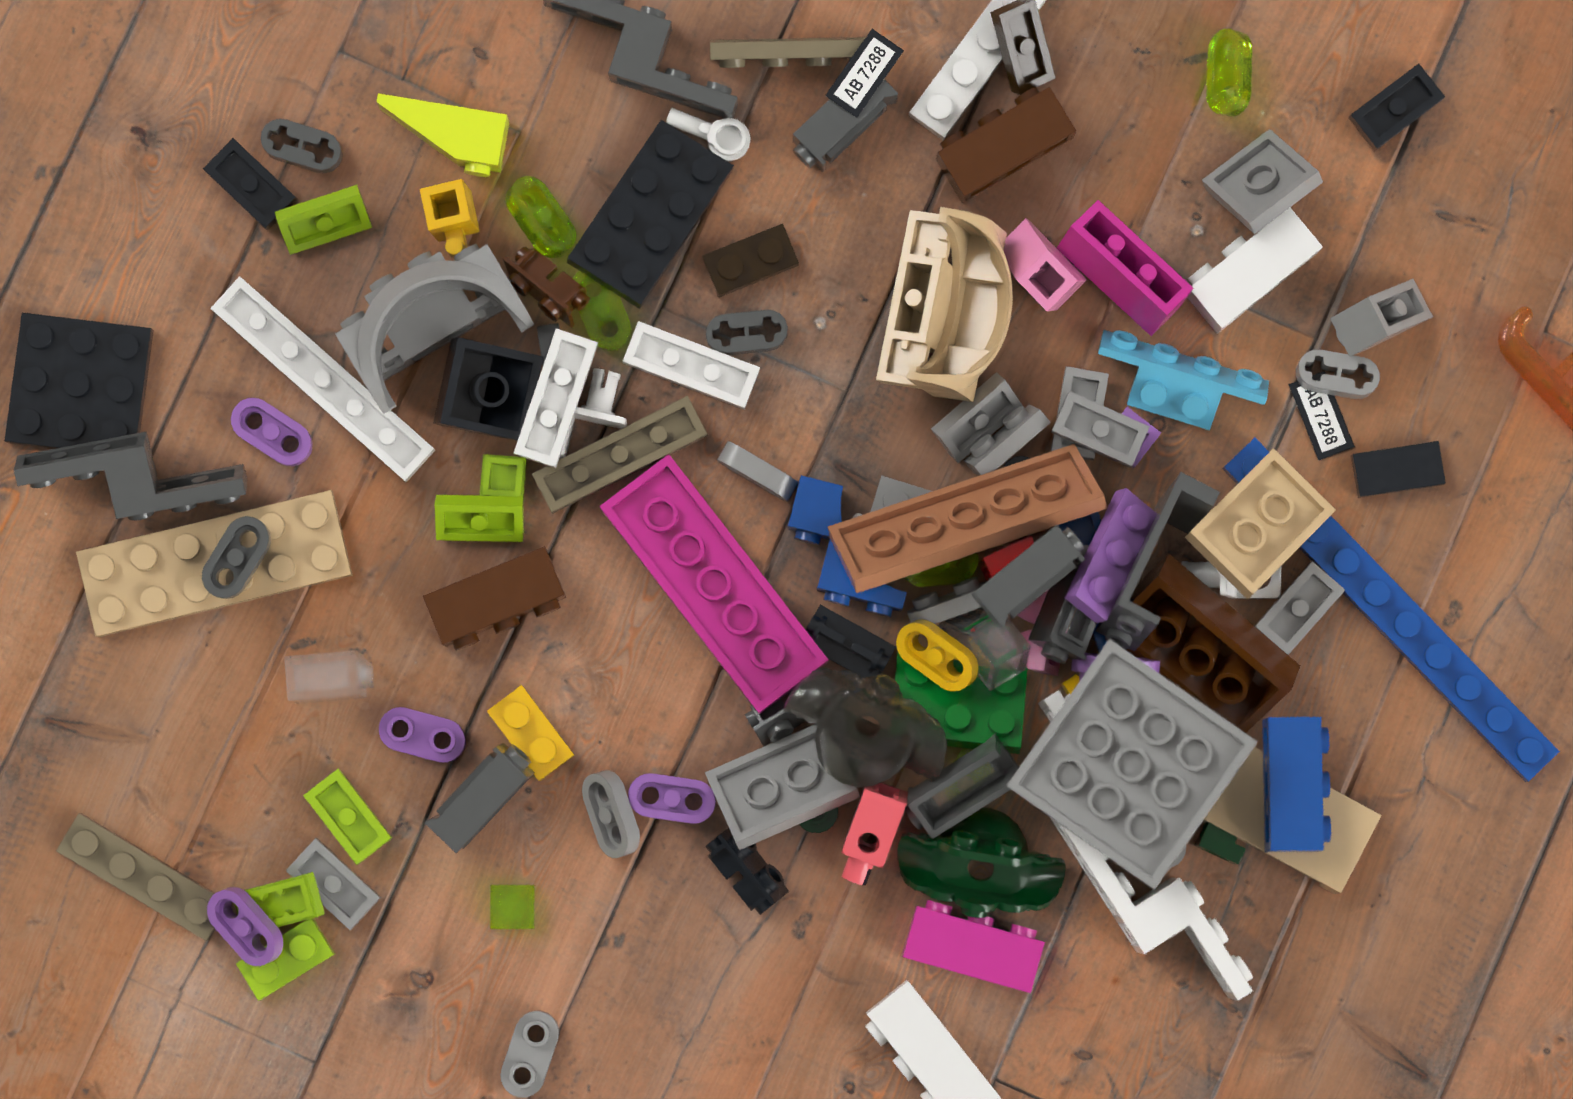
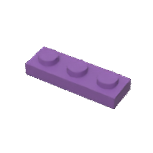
(1110, 555)

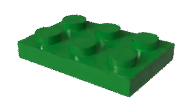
(971, 713)

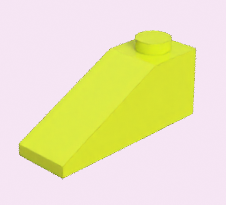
(460, 133)

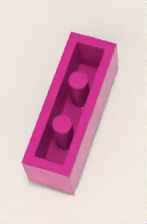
(1124, 267)
(973, 947)

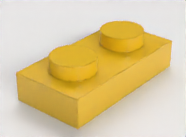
(531, 732)

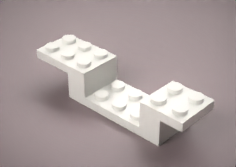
(1160, 911)

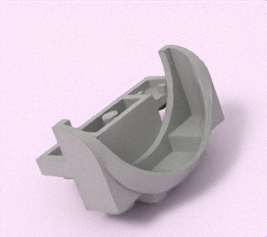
(424, 312)

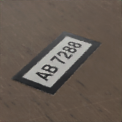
(864, 73)
(1322, 420)

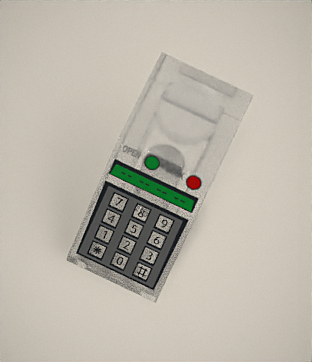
(999, 652)

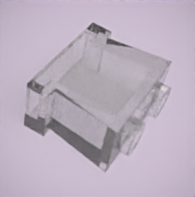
(328, 677)

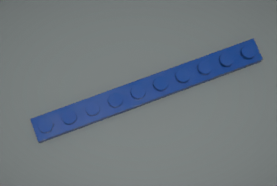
(1418, 638)

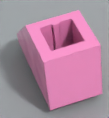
(1041, 267)

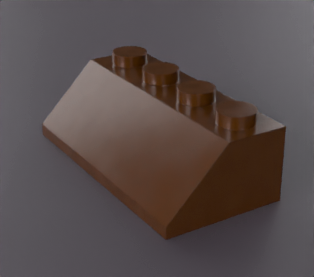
(1211, 647)

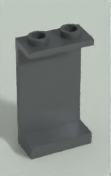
(1182, 507)

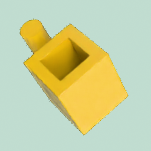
(450, 214)

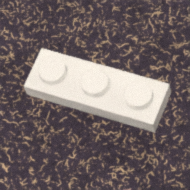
(691, 365)
(555, 398)

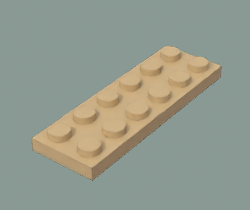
(161, 572)

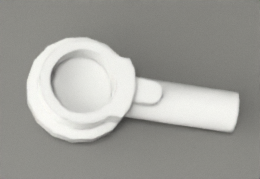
(725, 136)

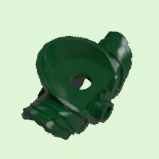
(1019, 877)

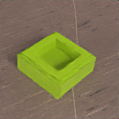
(503, 475)

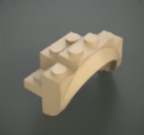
(947, 308)

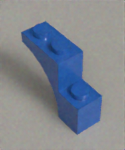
(816, 508)

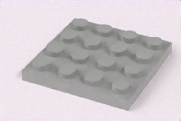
(1132, 764)

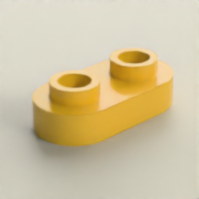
(938, 657)

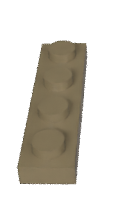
(776, 52)
(620, 454)
(138, 874)

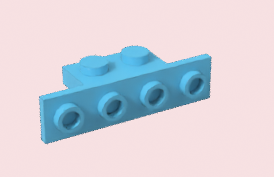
(1180, 384)

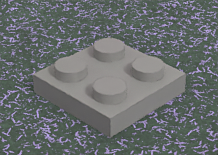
(1262, 181)

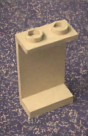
(1242, 815)

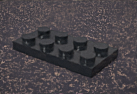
(650, 214)

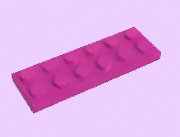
(713, 584)

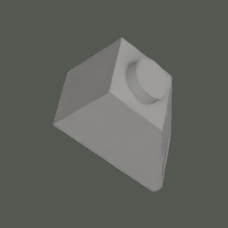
(1380, 317)

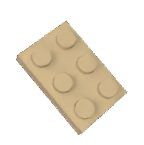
(1260, 523)

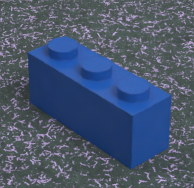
(1295, 784)

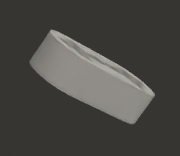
(1338, 364)
(757, 471)

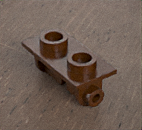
(554, 298)

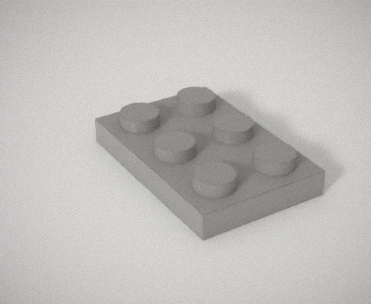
(776, 788)

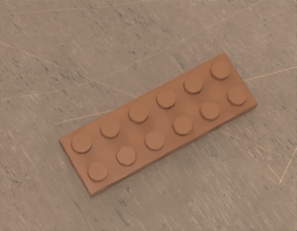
(966, 518)

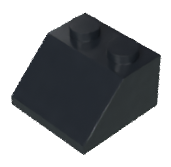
(486, 388)

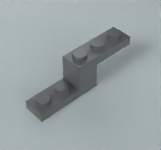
(641, 53)
(131, 476)

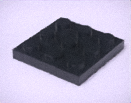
(77, 381)

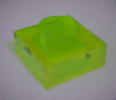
(512, 906)

